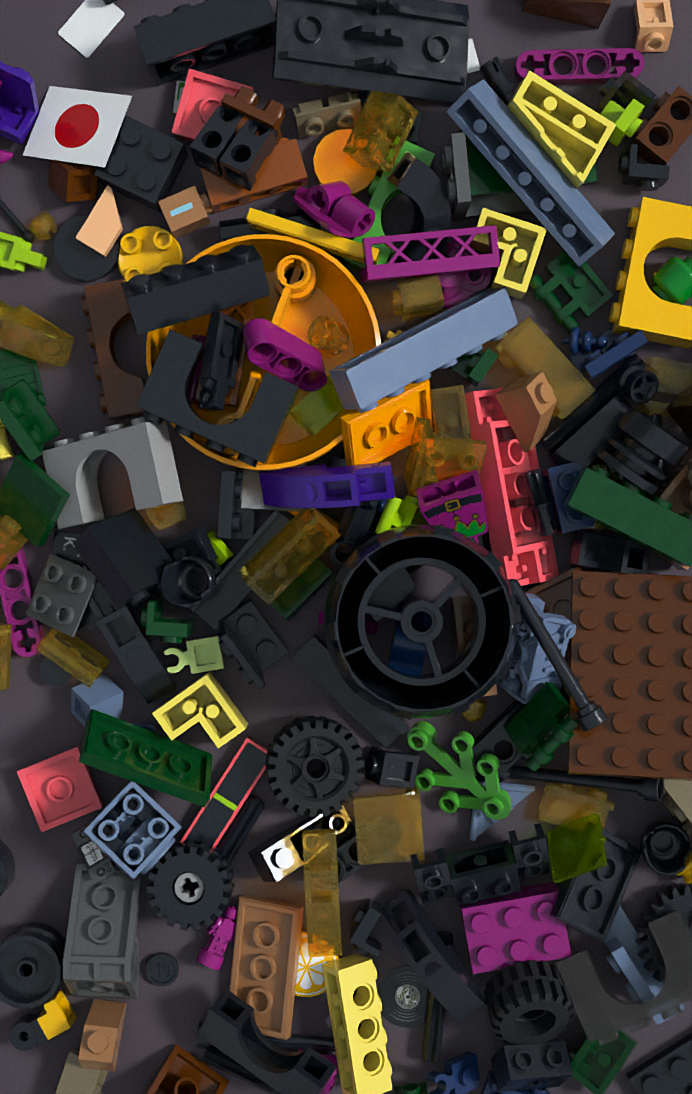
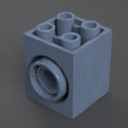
(133, 831)

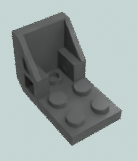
(102, 937)

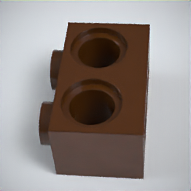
(671, 131)

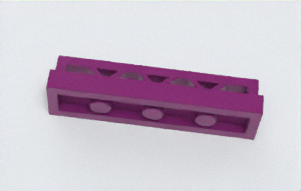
(425, 267)

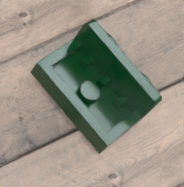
(171, 629)
(598, 1065)

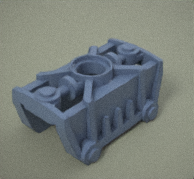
(529, 658)

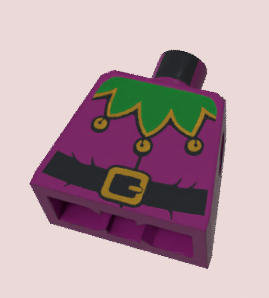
(455, 504)

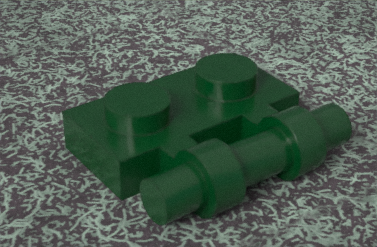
(577, 282)
(536, 720)

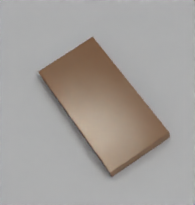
(267, 961)

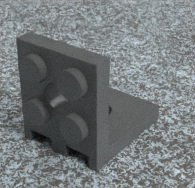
(463, 207)

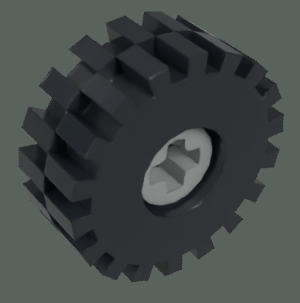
(201, 866)

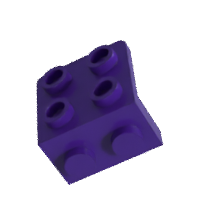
(17, 103)

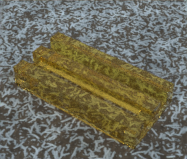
(70, 658)

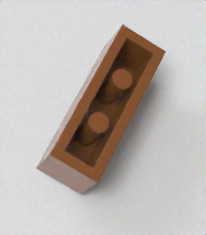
(278, 174)

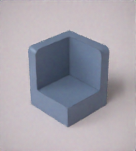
(101, 696)

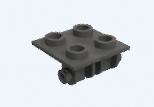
(62, 595)

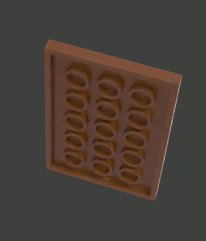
(637, 665)

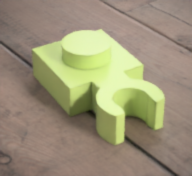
(201, 655)

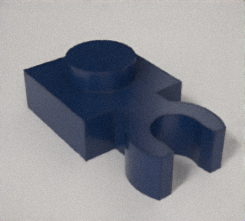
(459, 1075)

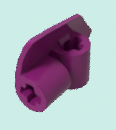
(335, 209)

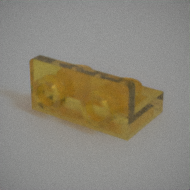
(567, 804)

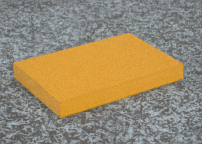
(386, 428)

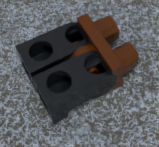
(238, 137)

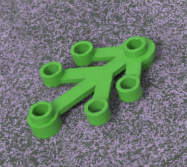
(460, 775)

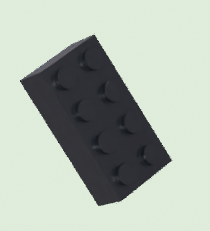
(204, 36)

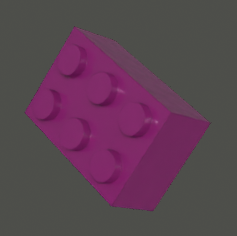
(514, 929)

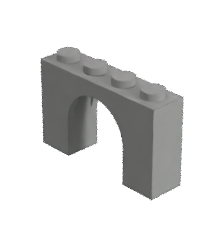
(143, 450)

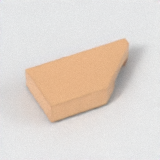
(102, 224)

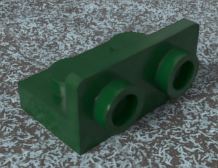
(26, 419)

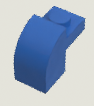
(404, 653)

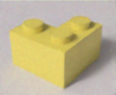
(518, 250)
(203, 703)

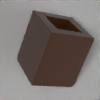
(73, 180)

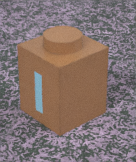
(186, 211)

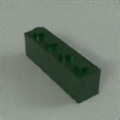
(632, 515)

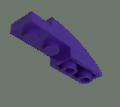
(327, 487)

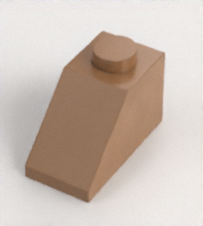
(528, 407)
(102, 1035)

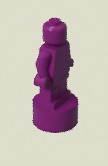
(221, 933)

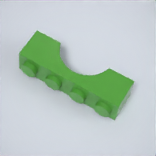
(382, 193)

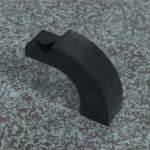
(428, 200)

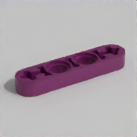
(578, 59)
(24, 593)

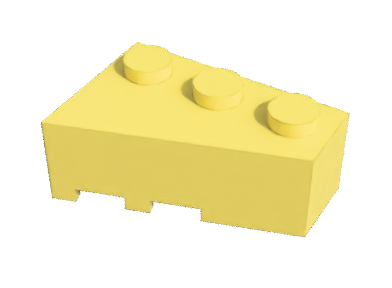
(561, 126)

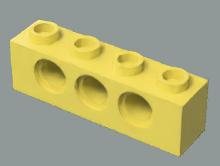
(346, 1013)

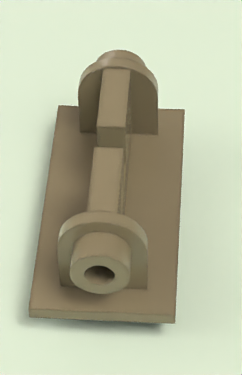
(315, 119)

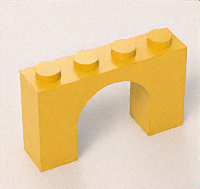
(653, 226)

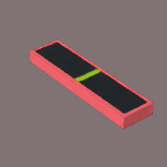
(228, 794)

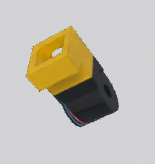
(39, 1027)

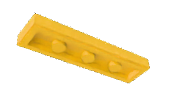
(326, 241)

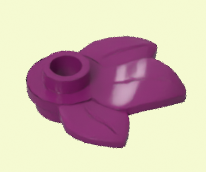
(458, 285)

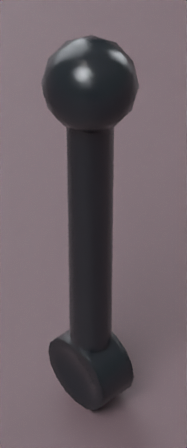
(26, 234)

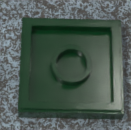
(31, 499)

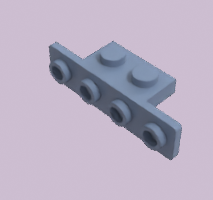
(625, 958)

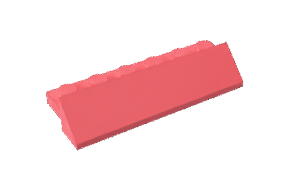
(509, 521)

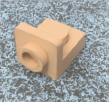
(653, 25)

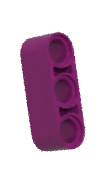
(284, 355)

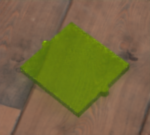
(577, 848)

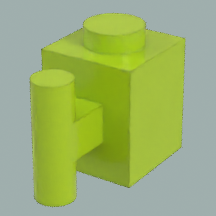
(400, 513)

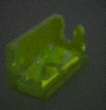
(317, 408)

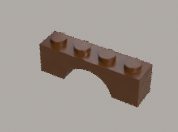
(108, 314)

